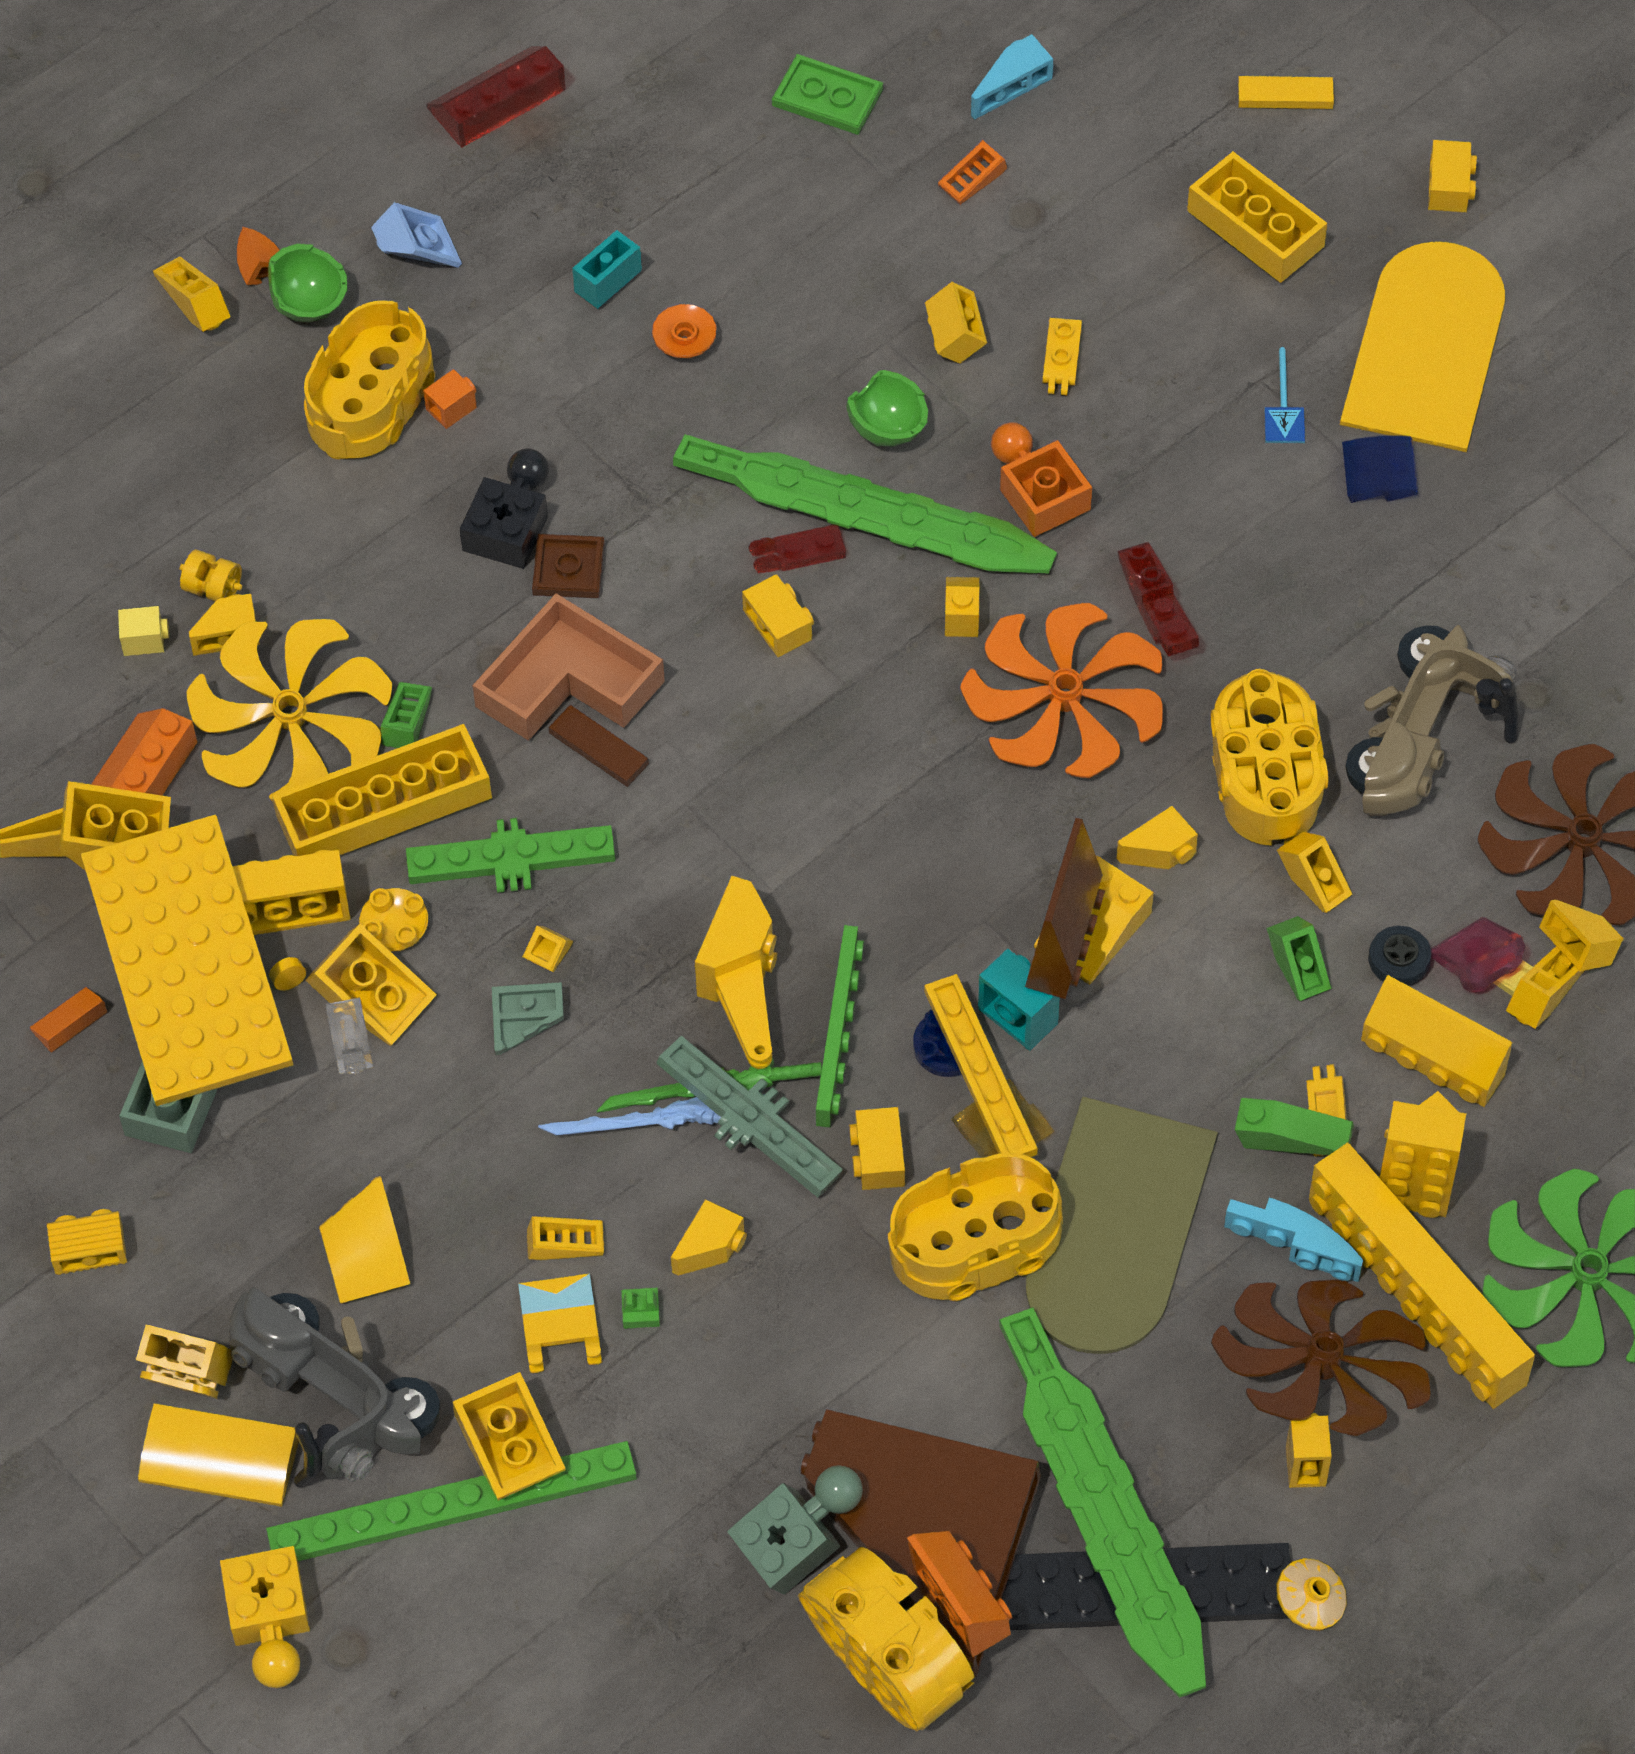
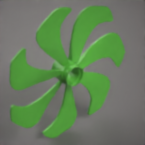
(1527, 1307)

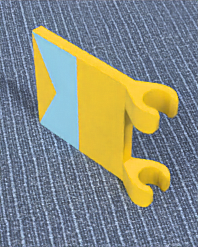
(558, 1314)

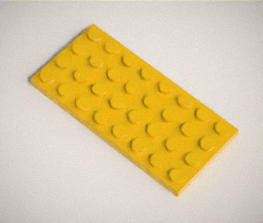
(186, 960)

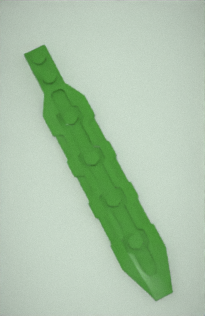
(860, 504)
(1107, 1510)

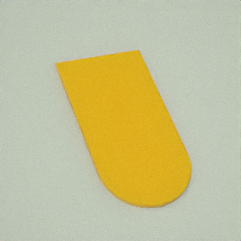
(1427, 346)

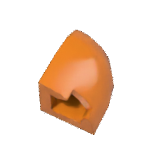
(254, 255)

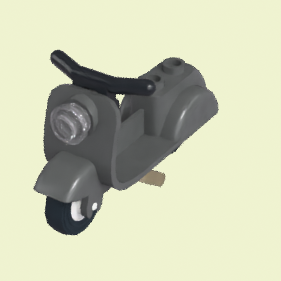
(283, 1342)

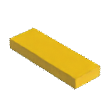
(1285, 92)

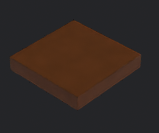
(568, 566)

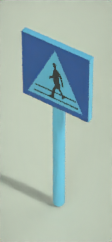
(1284, 423)

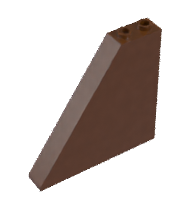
(927, 1486)

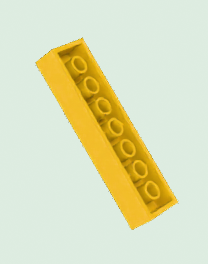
(1420, 1276)

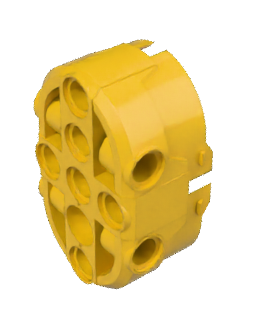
(348, 382)
(1243, 777)
(994, 1189)
(891, 1652)

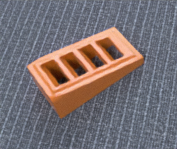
(981, 152)

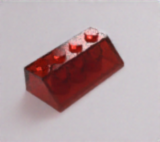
(499, 94)

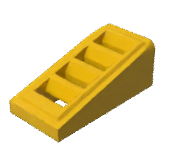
(557, 1250)

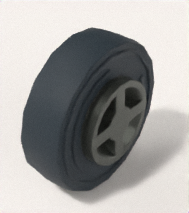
(1405, 944)

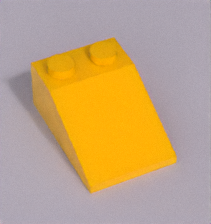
(1120, 915)
(368, 970)
(507, 1436)

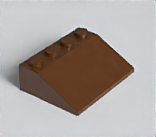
(1068, 918)

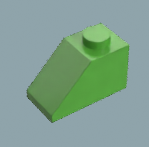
(1299, 957)

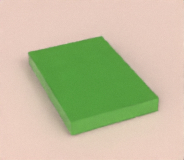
(827, 94)

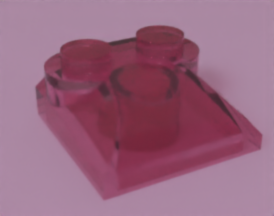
(1480, 953)

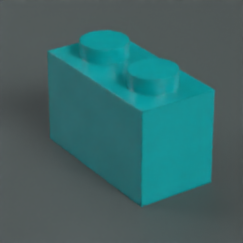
(607, 269)

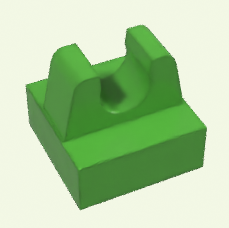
(640, 1308)

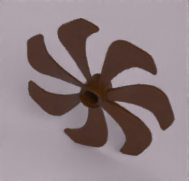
(1513, 857)
(1321, 1354)

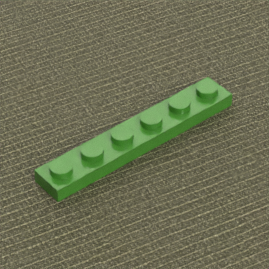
(837, 1038)

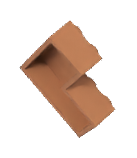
(566, 655)

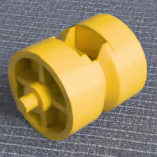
(206, 575)

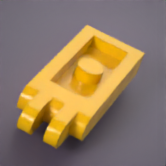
(1062, 353)
(1326, 1094)

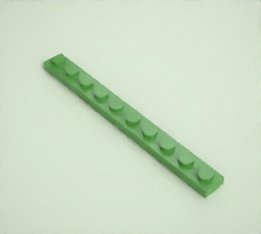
(447, 1505)

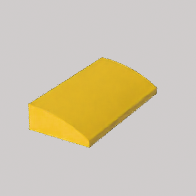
(218, 1455)

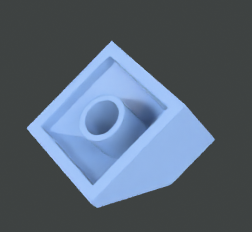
(415, 236)

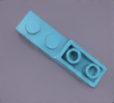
(1310, 1240)

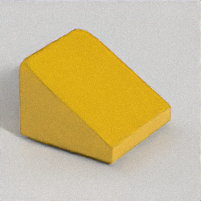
(547, 948)

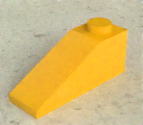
(193, 293)
(1543, 988)

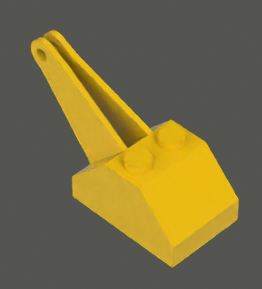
(88, 821)
(735, 963)

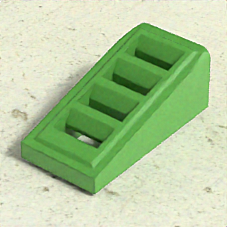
(398, 733)

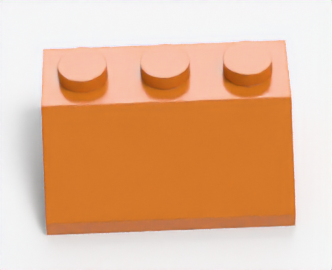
(149, 753)
(960, 1590)

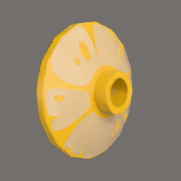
(1301, 1601)

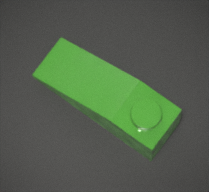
(1289, 1128)

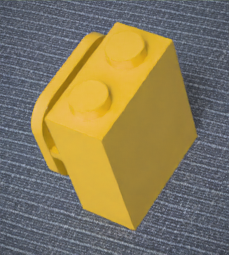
(183, 1361)

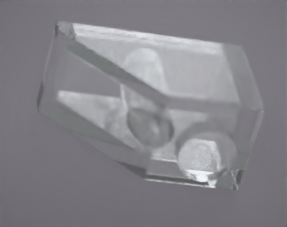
(349, 1036)

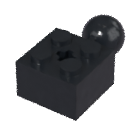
(508, 517)

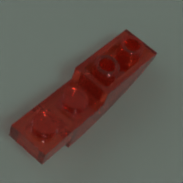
(1156, 600)

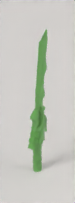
(746, 1078)

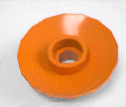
(680, 322)

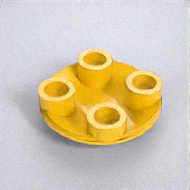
(395, 917)

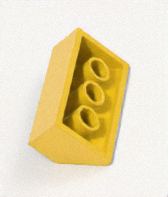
(1436, 1041)

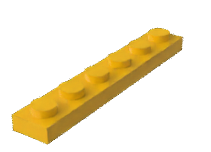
(979, 1067)

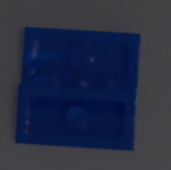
(1380, 468)

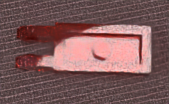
(798, 549)

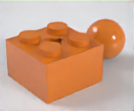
(1042, 484)

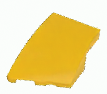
(364, 1246)

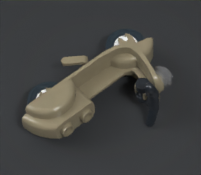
(1400, 766)

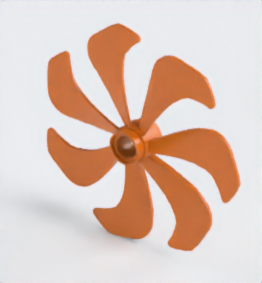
(1062, 630)

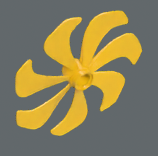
(242, 662)

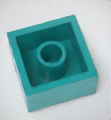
(1012, 1006)

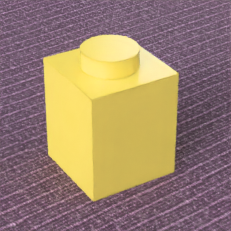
(142, 630)

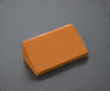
(69, 1019)

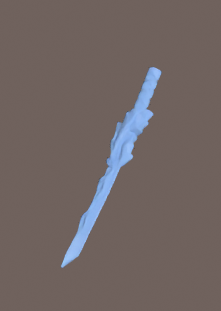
(668, 1117)

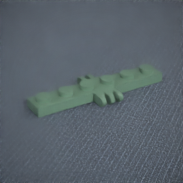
(749, 1116)

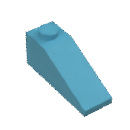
(1015, 72)

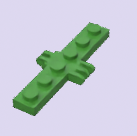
(510, 855)

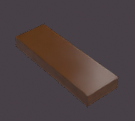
(598, 745)

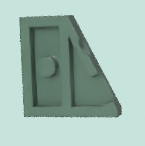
(524, 1012)

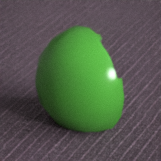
(306, 282)
(888, 410)

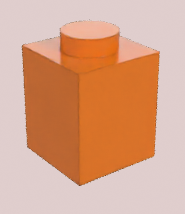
(450, 398)

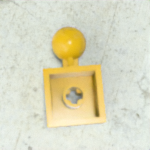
(267, 1618)

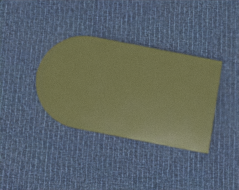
(1126, 1216)

